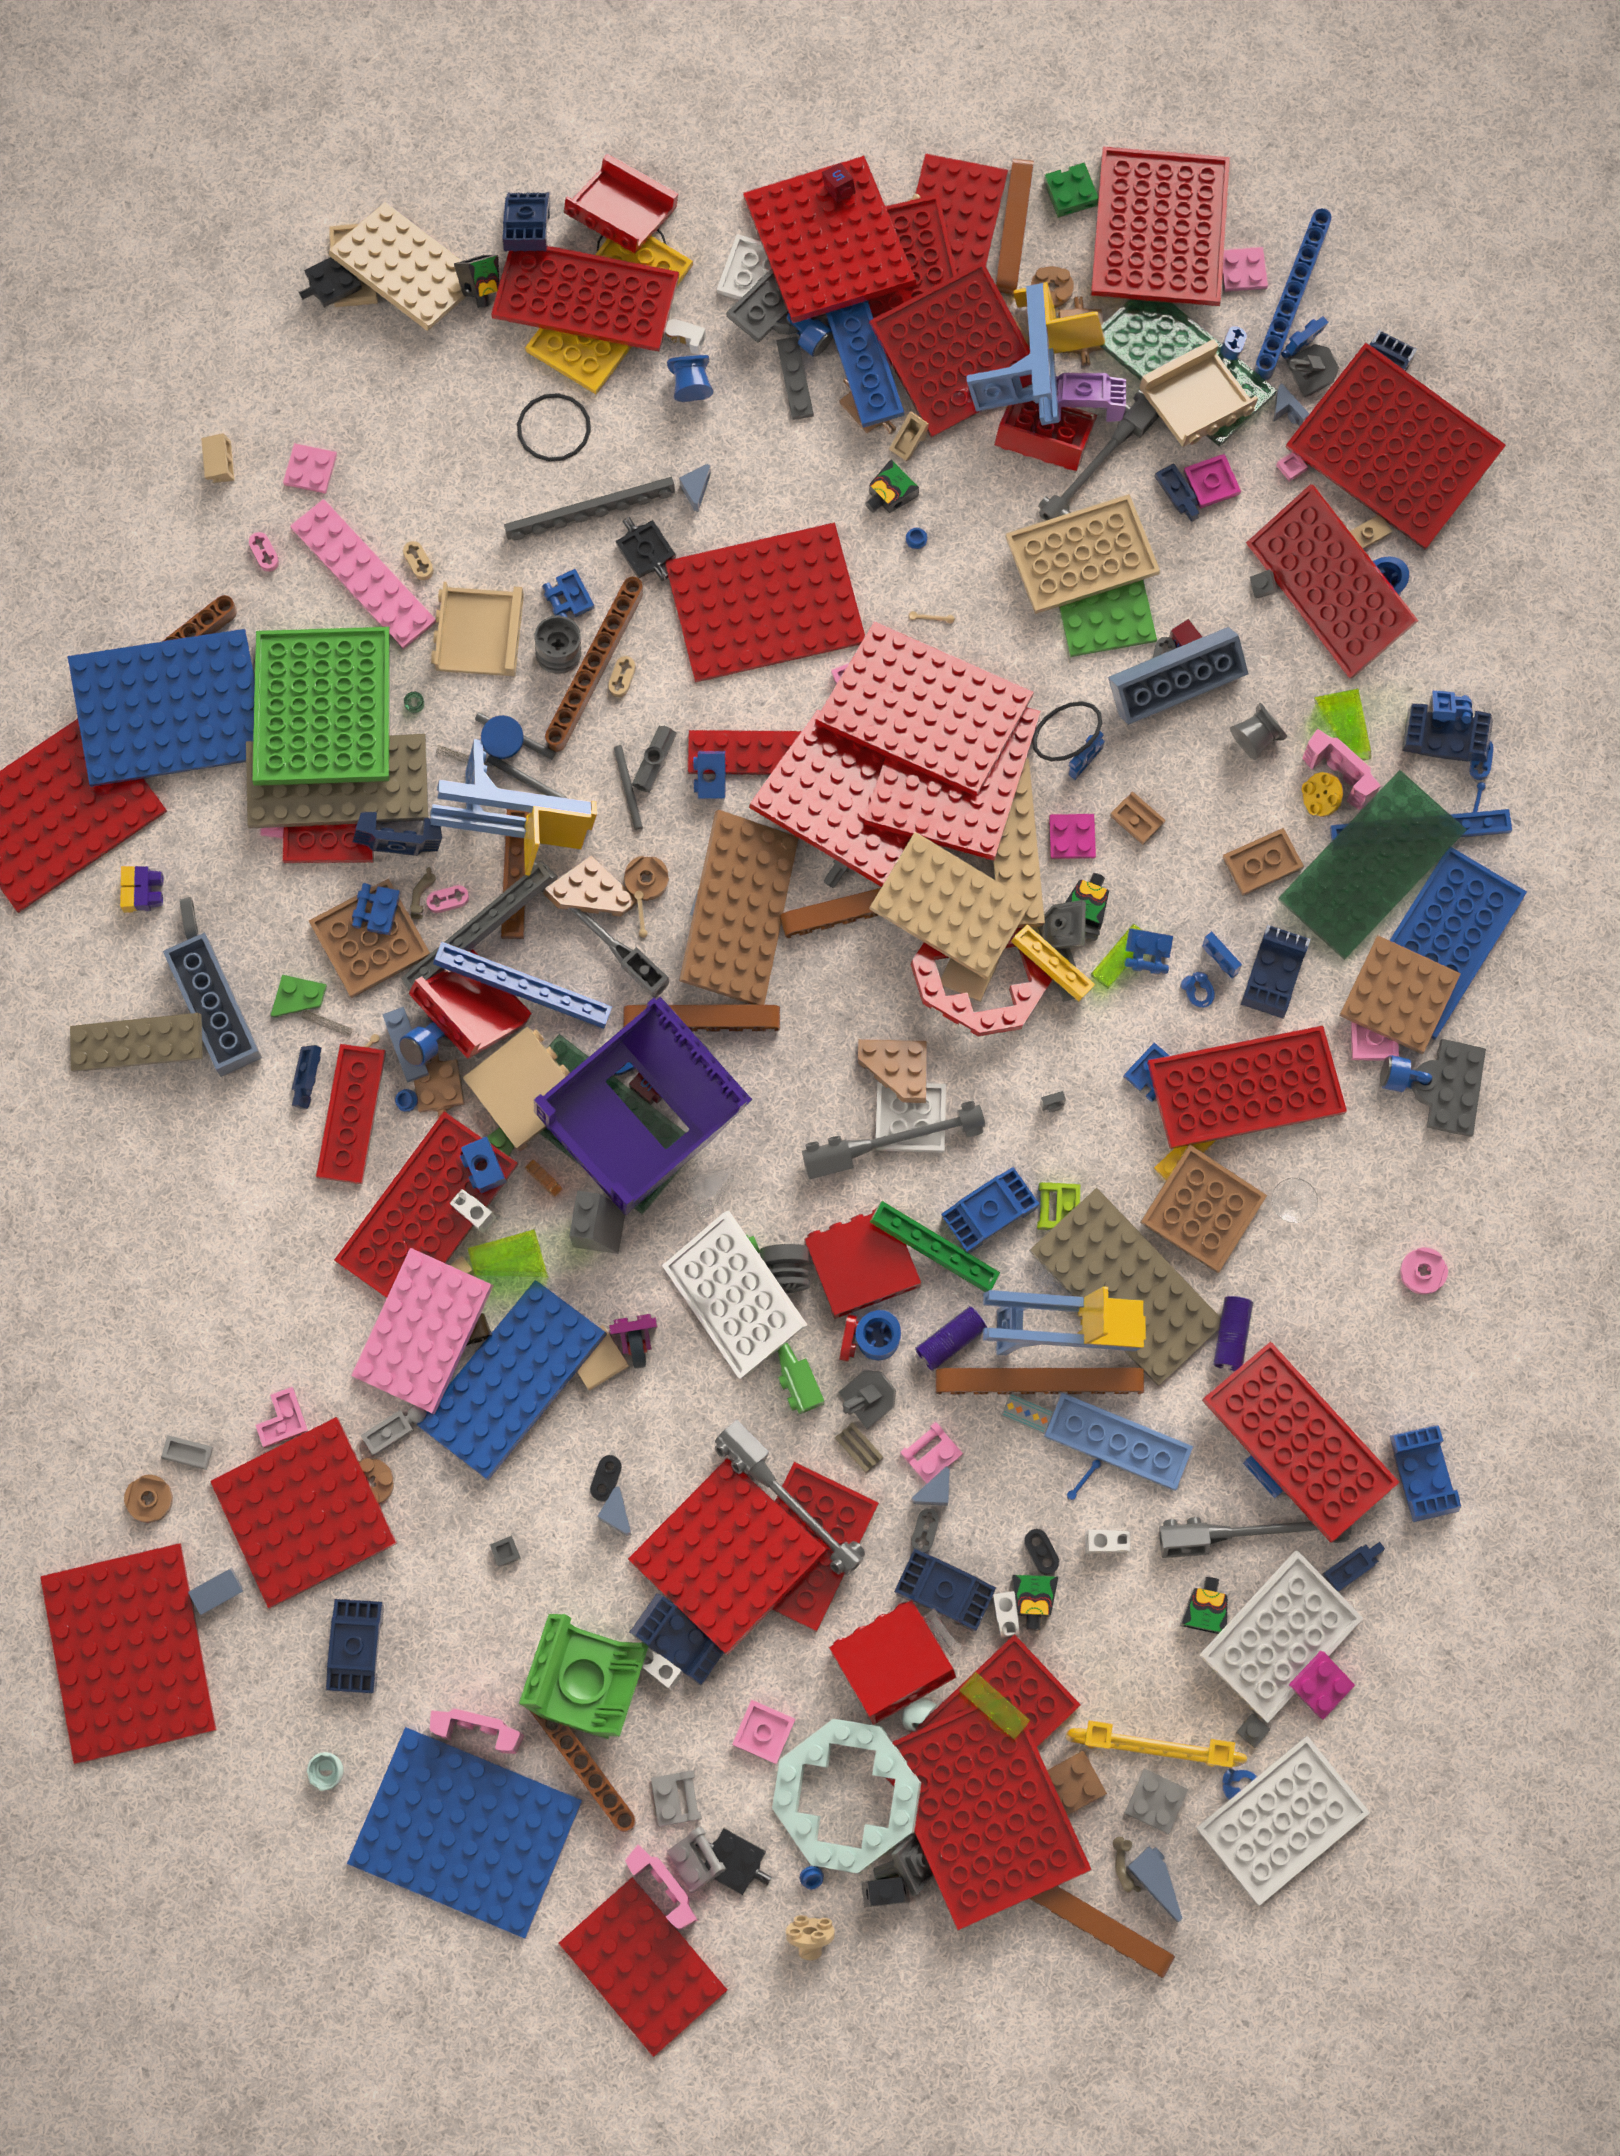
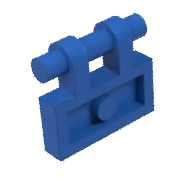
(1305, 337)
(574, 592)
(1448, 706)
(1081, 761)
(382, 912)
(1148, 943)
(1139, 1072)

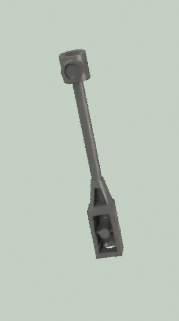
(1136, 421)
(631, 961)
(838, 1153)
(750, 1457)
(1197, 1537)

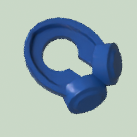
(1188, 985)
(1232, 1775)

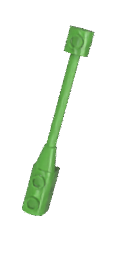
(796, 1375)

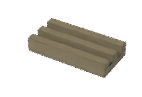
(845, 1432)

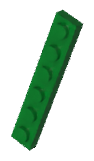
(934, 1247)

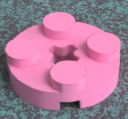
(1435, 1265)

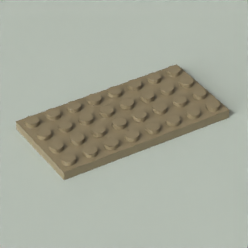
(341, 803)
(1103, 1249)

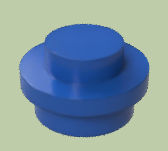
(916, 538)
(406, 1100)
(811, 1877)

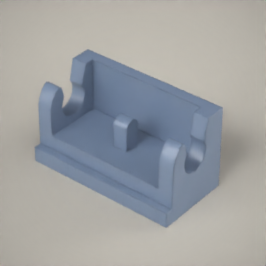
(216, 1591)

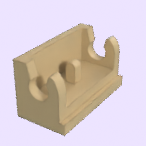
(217, 458)

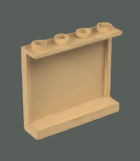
(1196, 394)
(478, 631)
(511, 1082)

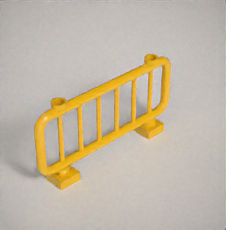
(1100, 1736)

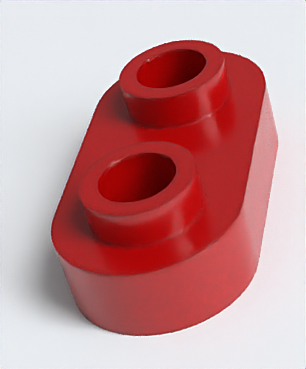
(848, 1348)

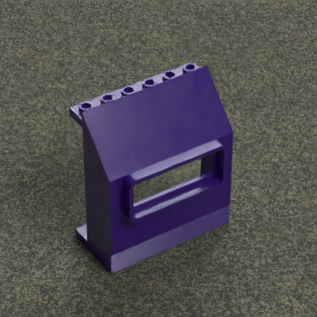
(608, 1135)

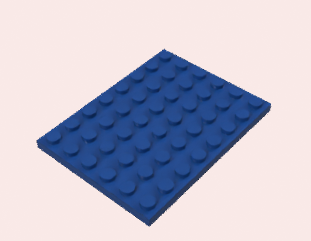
(164, 706)
(465, 1832)

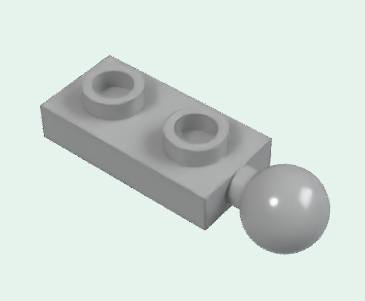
(392, 1429)

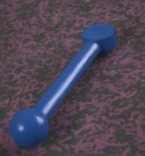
(1481, 786)
(1072, 1493)

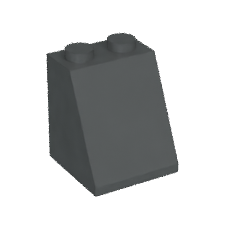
(596, 1223)

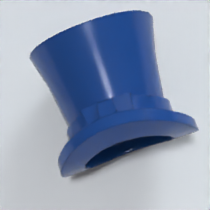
(690, 378)
(1394, 571)
(502, 737)
(878, 1335)

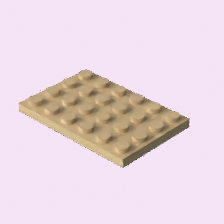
(402, 265)
(1082, 554)
(950, 905)

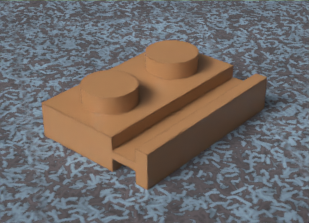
(1137, 818)

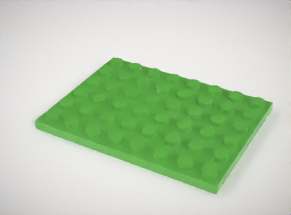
(321, 706)

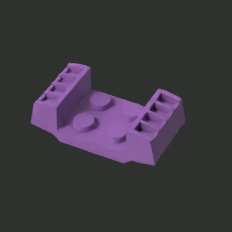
(1092, 391)

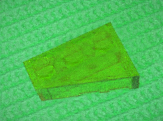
(1346, 720)
(509, 1256)

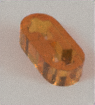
(543, 1178)

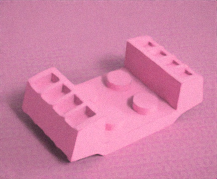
(1344, 760)
(443, 1724)
(639, 1861)

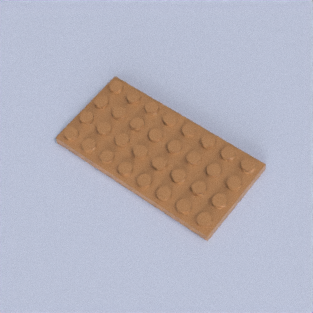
(739, 908)

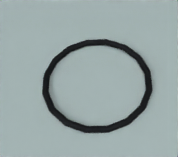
(559, 458)
(1080, 750)

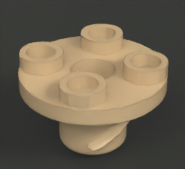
(810, 1935)

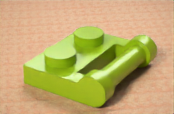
(1066, 1200)

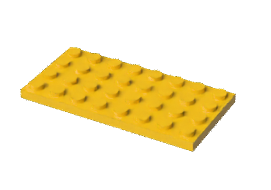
(593, 360)

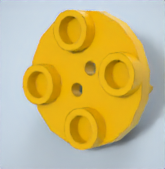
(1318, 785)

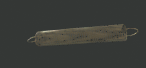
(453, 757)
(332, 1028)

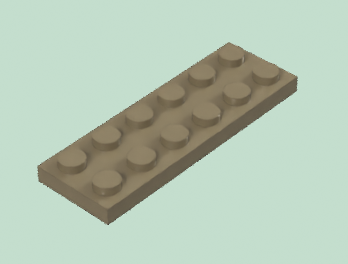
(136, 1042)

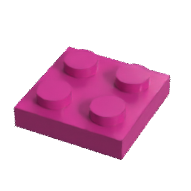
(1212, 481)
(1072, 836)
(1321, 1685)

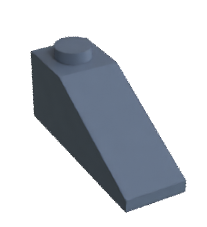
(399, 1025)
(1155, 1877)

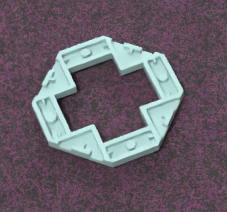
(805, 1827)

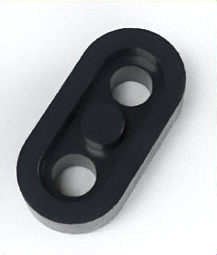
(605, 1478)
(1042, 1551)

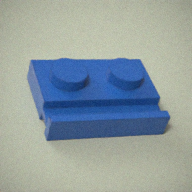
(1221, 955)

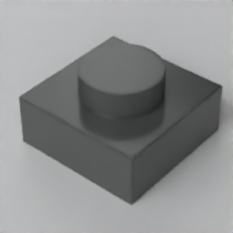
(1263, 584)
(1053, 1102)
(505, 1551)
(1253, 1730)

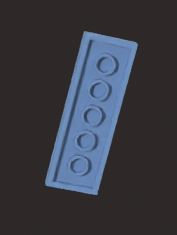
(1118, 1441)

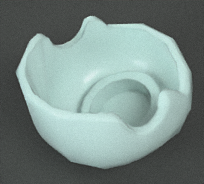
(916, 1713)
(326, 1762)

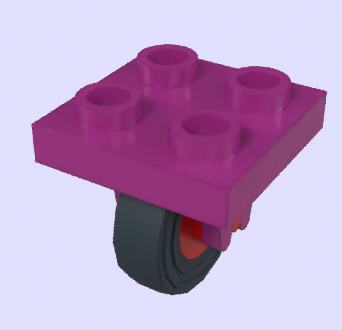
(636, 1345)

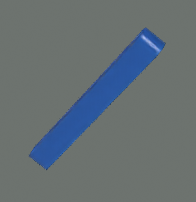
(1293, 285)

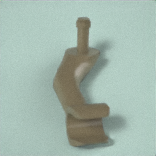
(425, 882)
(1126, 1881)

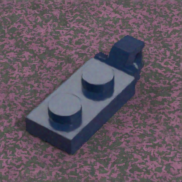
(1178, 491)
(305, 1075)
(1353, 1566)

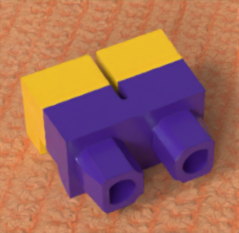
(137, 888)

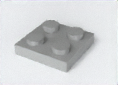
(1156, 1801)

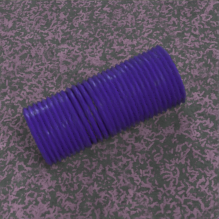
(1234, 1319)
(961, 1332)

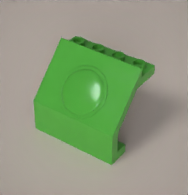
(582, 1678)

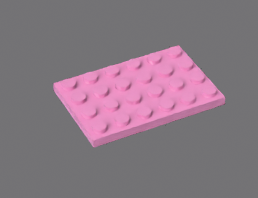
(422, 1330)

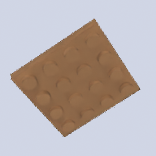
(366, 956)
(1399, 994)
(1203, 1208)

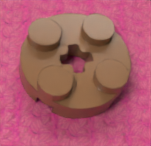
(1060, 278)
(646, 865)
(384, 1478)
(141, 1487)

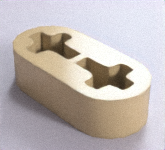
(422, 558)
(617, 675)

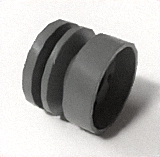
(554, 633)
(784, 1265)

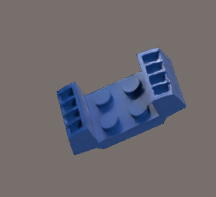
(990, 1209)
(1424, 1473)

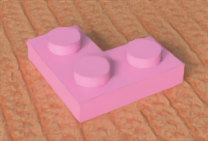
(287, 1424)

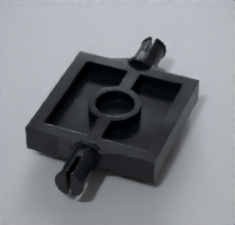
(329, 282)
(645, 549)
(740, 1859)

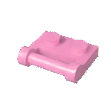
(937, 1458)

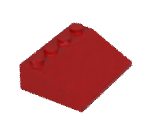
(1052, 443)

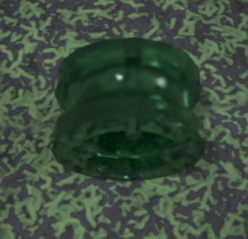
(420, 704)

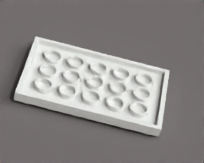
(734, 1295)
(1280, 1635)
(1282, 1820)

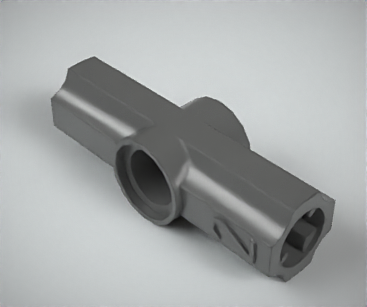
(658, 747)

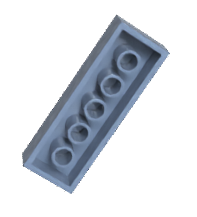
(1178, 675)
(210, 994)

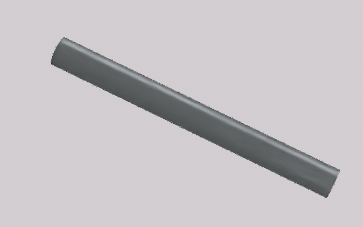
(526, 742)
(523, 777)
(627, 785)

